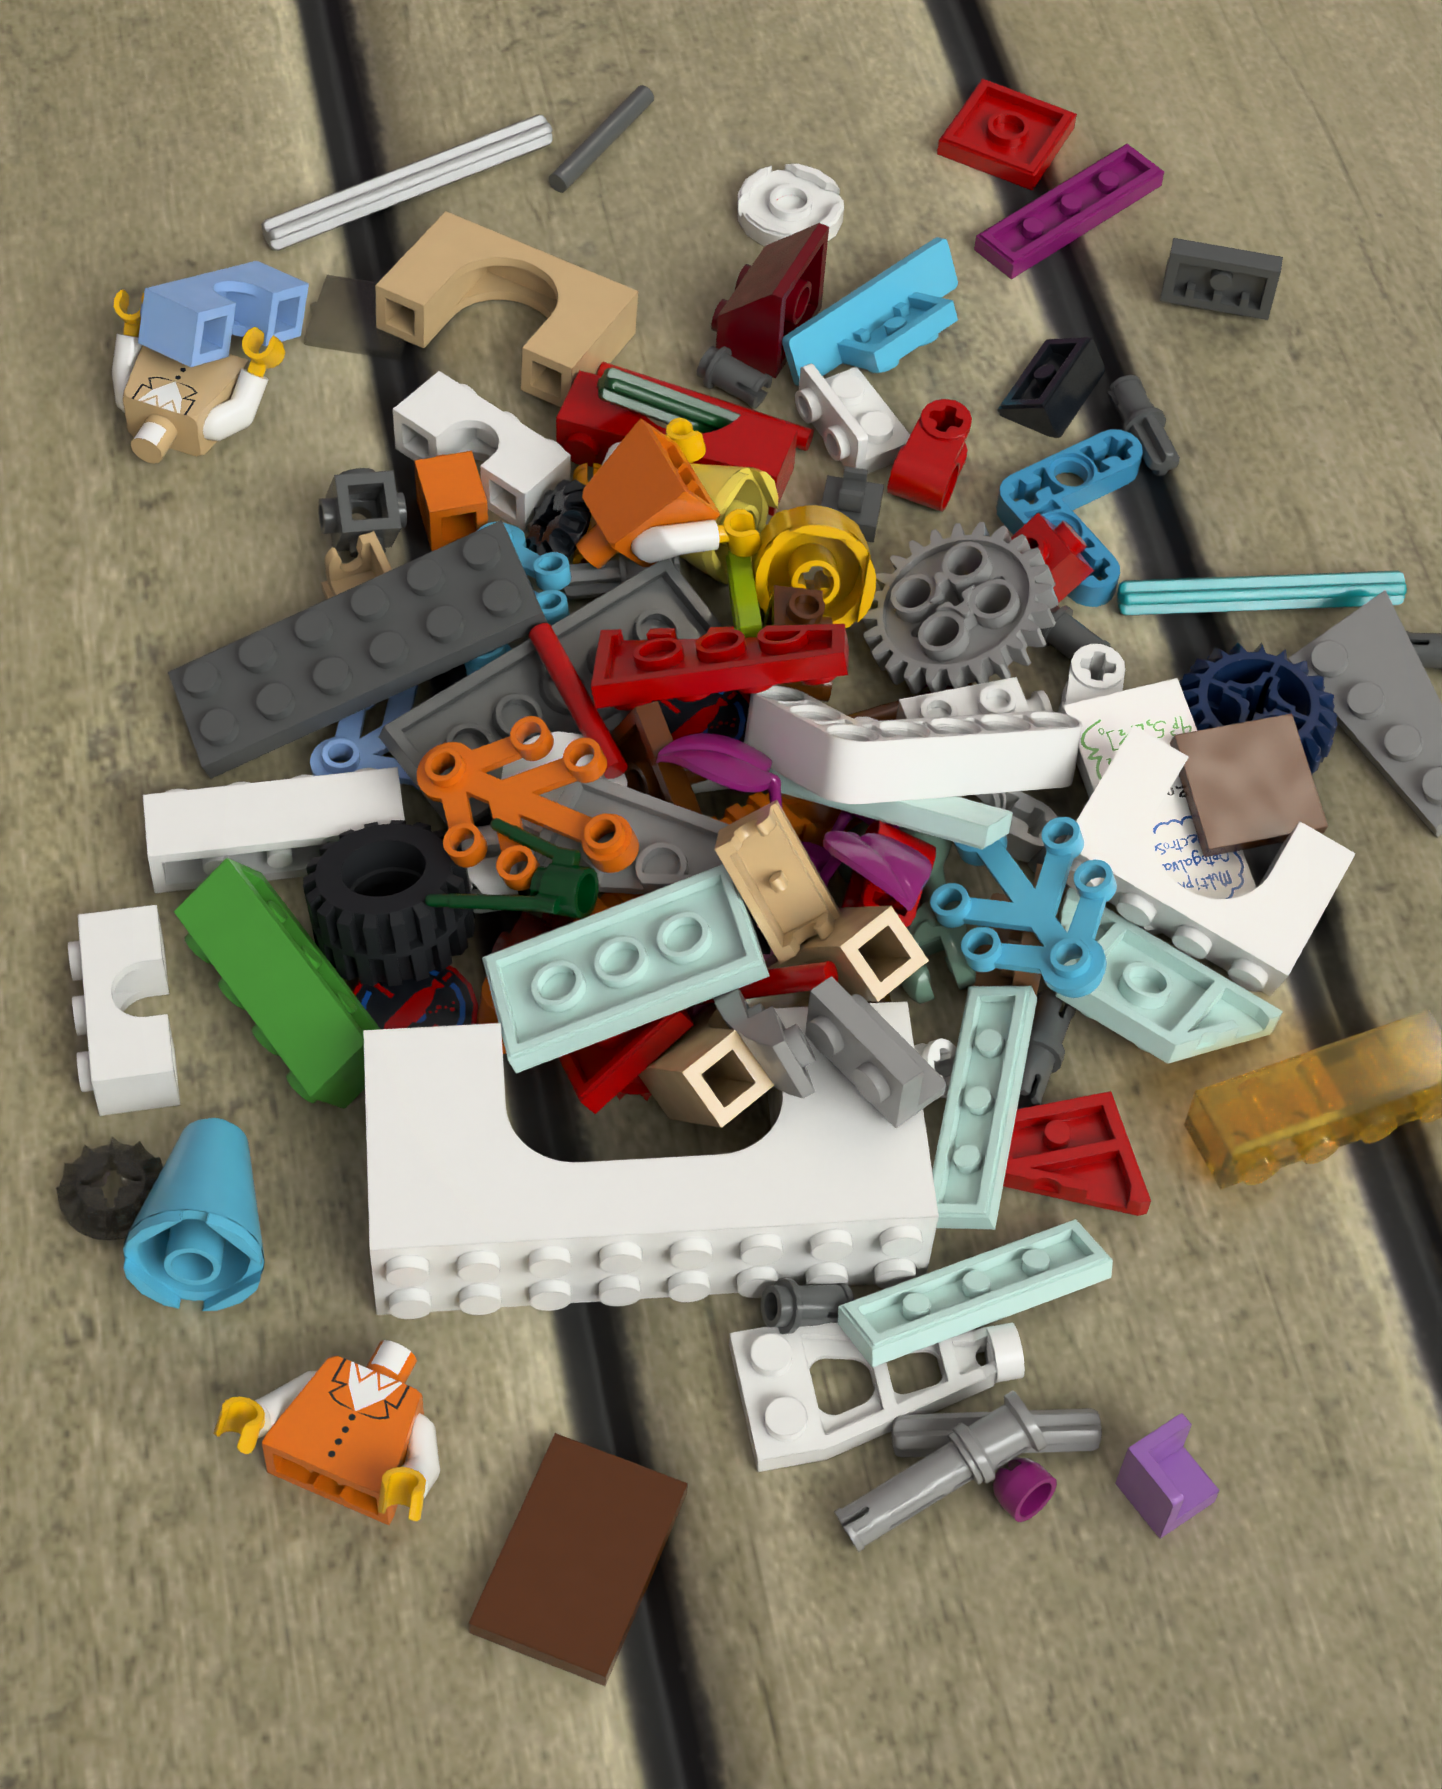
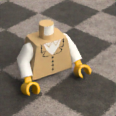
(183, 404)

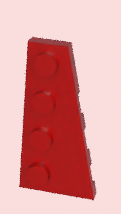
(719, 661)

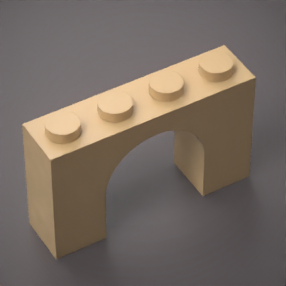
(469, 264)
(711, 1071)

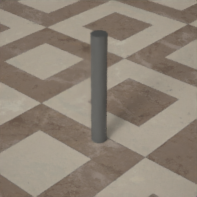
(601, 139)

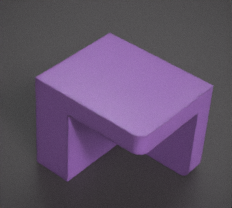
(1165, 1479)

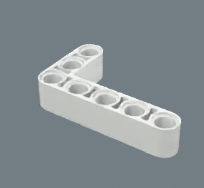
(910, 757)

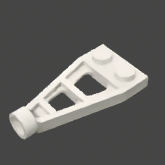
(783, 1406)

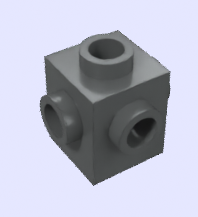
(367, 494)

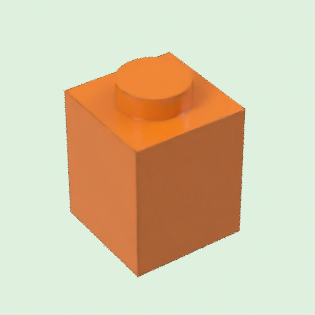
(450, 497)

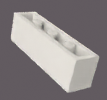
(261, 824)

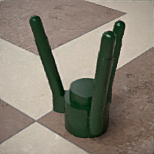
(555, 889)

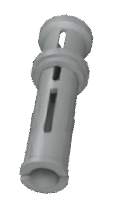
(970, 1455)

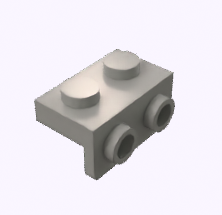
(870, 1053)

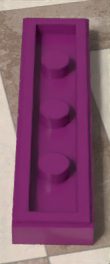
(1068, 211)

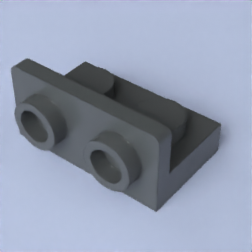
(1221, 278)

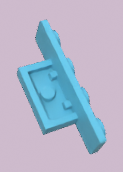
(881, 317)

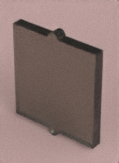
(347, 320)

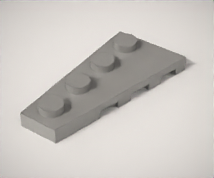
(1384, 701)

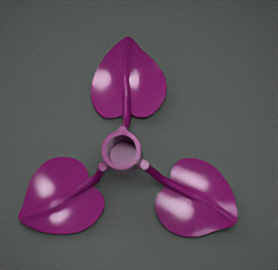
(741, 767)

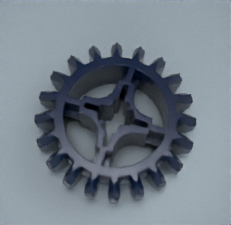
(1248, 683)

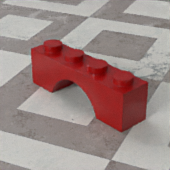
(591, 426)

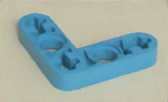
(1058, 501)

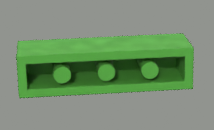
(280, 980)

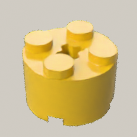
(822, 538)

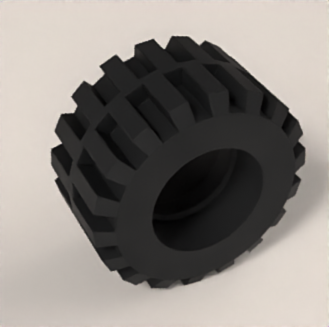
(371, 905)

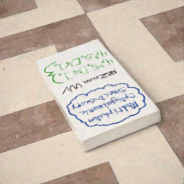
(1162, 713)

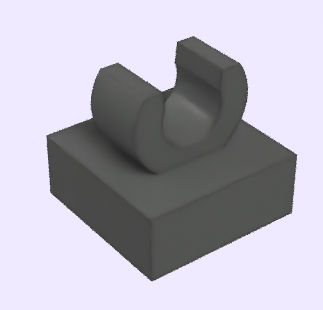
(855, 499)

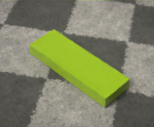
(743, 595)

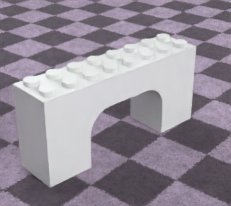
(489, 1224)

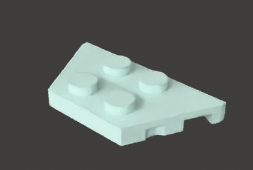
(1164, 996)

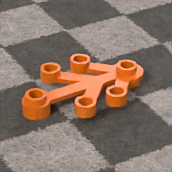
(519, 798)

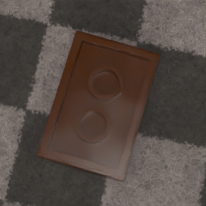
(578, 1559)

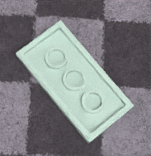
(623, 968)

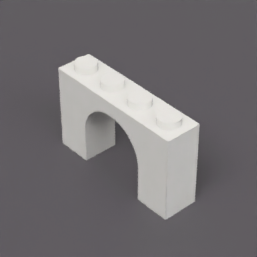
(1246, 935)

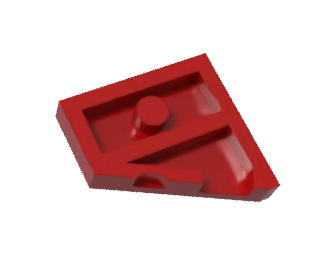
(1077, 1155)

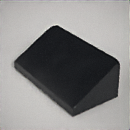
(1054, 385)

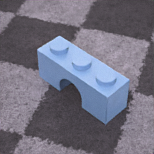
(200, 313)

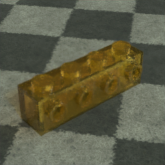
(1319, 1101)

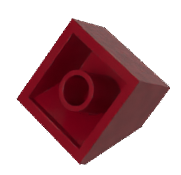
(773, 299)

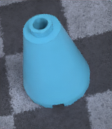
(199, 1223)

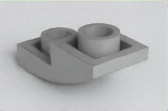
(778, 1050)

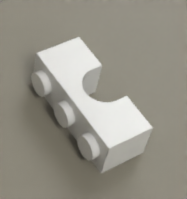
(453, 419)
(128, 1055)

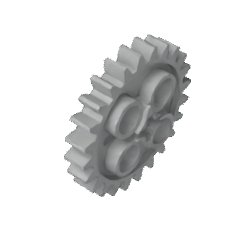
(960, 609)

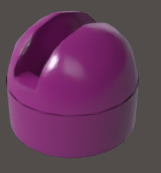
(1023, 1488)

